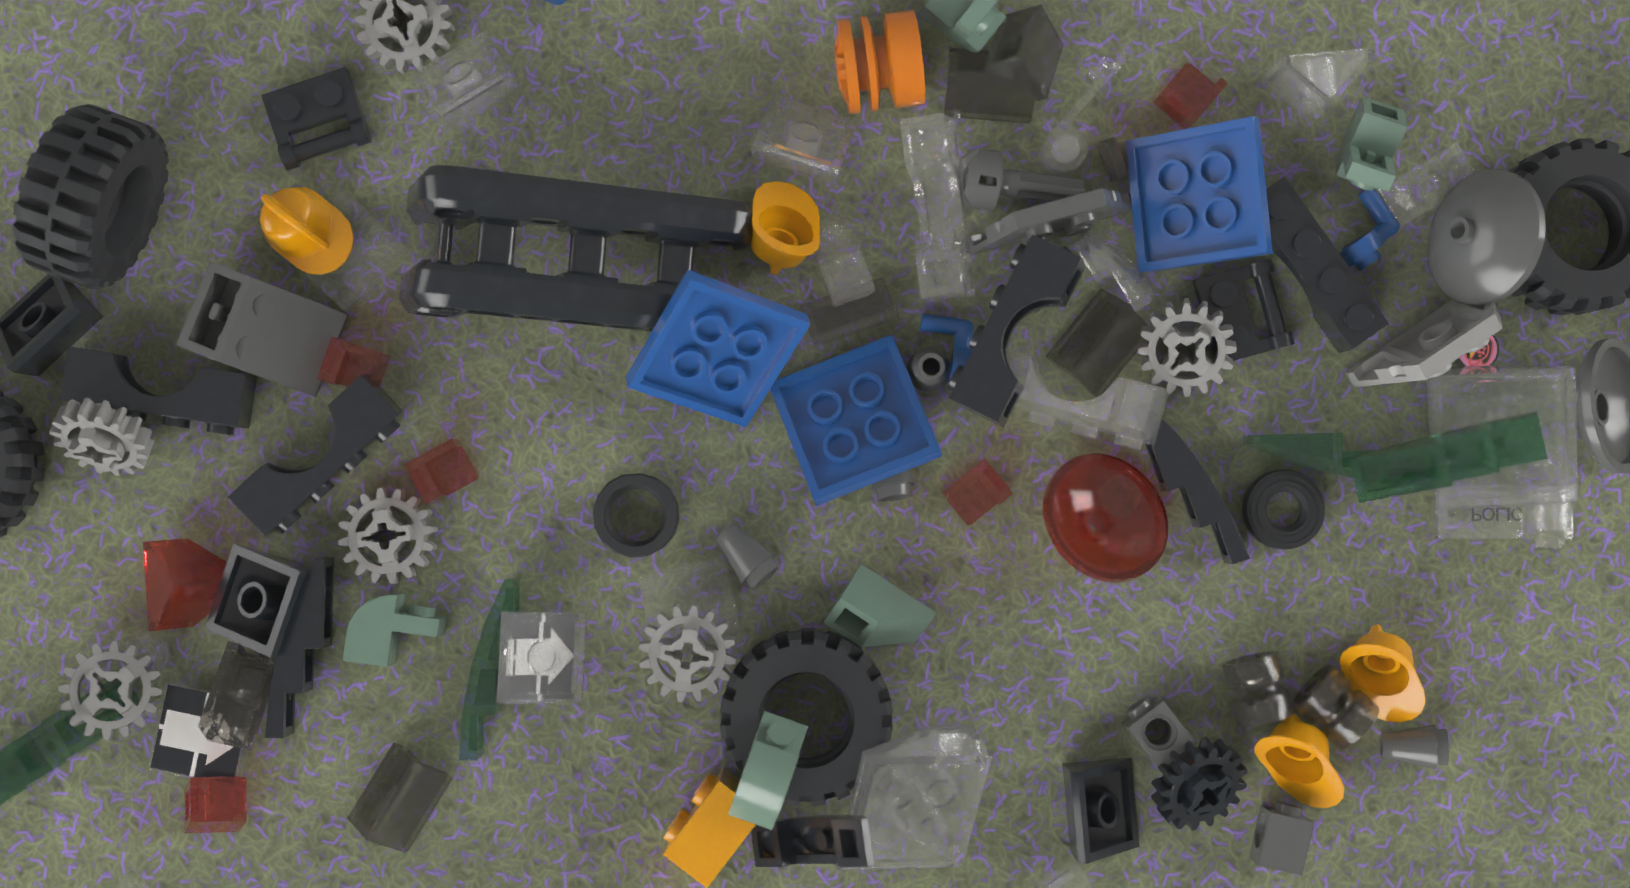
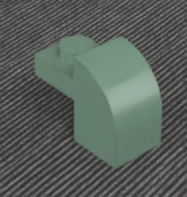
(964, 21)
(1371, 145)
(377, 624)
(768, 770)

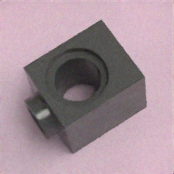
(1173, 739)
(1281, 838)

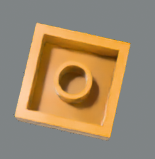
(707, 835)

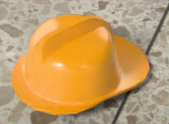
(784, 225)
(306, 230)
(1385, 672)
(1300, 763)

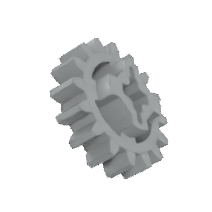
(387, 31)
(1174, 333)
(102, 436)
(385, 518)
(666, 650)
(95, 705)

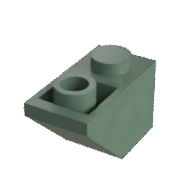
(877, 612)

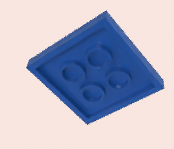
(1199, 195)
(717, 349)
(855, 420)

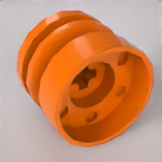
(880, 61)

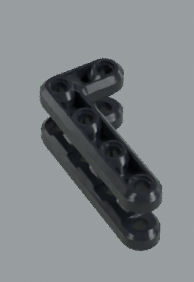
(585, 210)

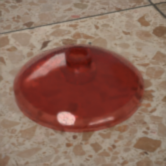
(1121, 508)

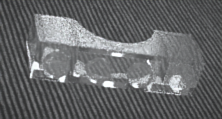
(935, 173)
(1125, 410)

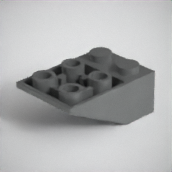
(260, 328)

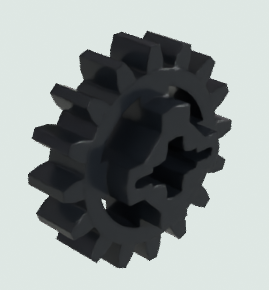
(1199, 783)

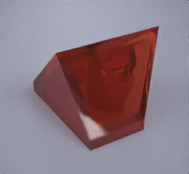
(179, 582)

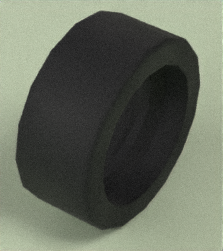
(603, 507)

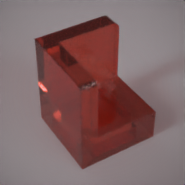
(1188, 95)
(349, 360)
(442, 471)
(976, 492)
(215, 804)

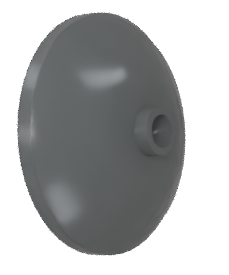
(1486, 237)
(1605, 404)

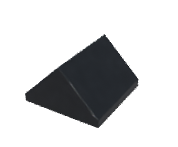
(44, 325)
(255, 599)
(1100, 808)

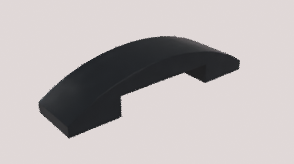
(814, 840)

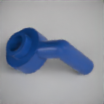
(1365, 248)
(960, 328)

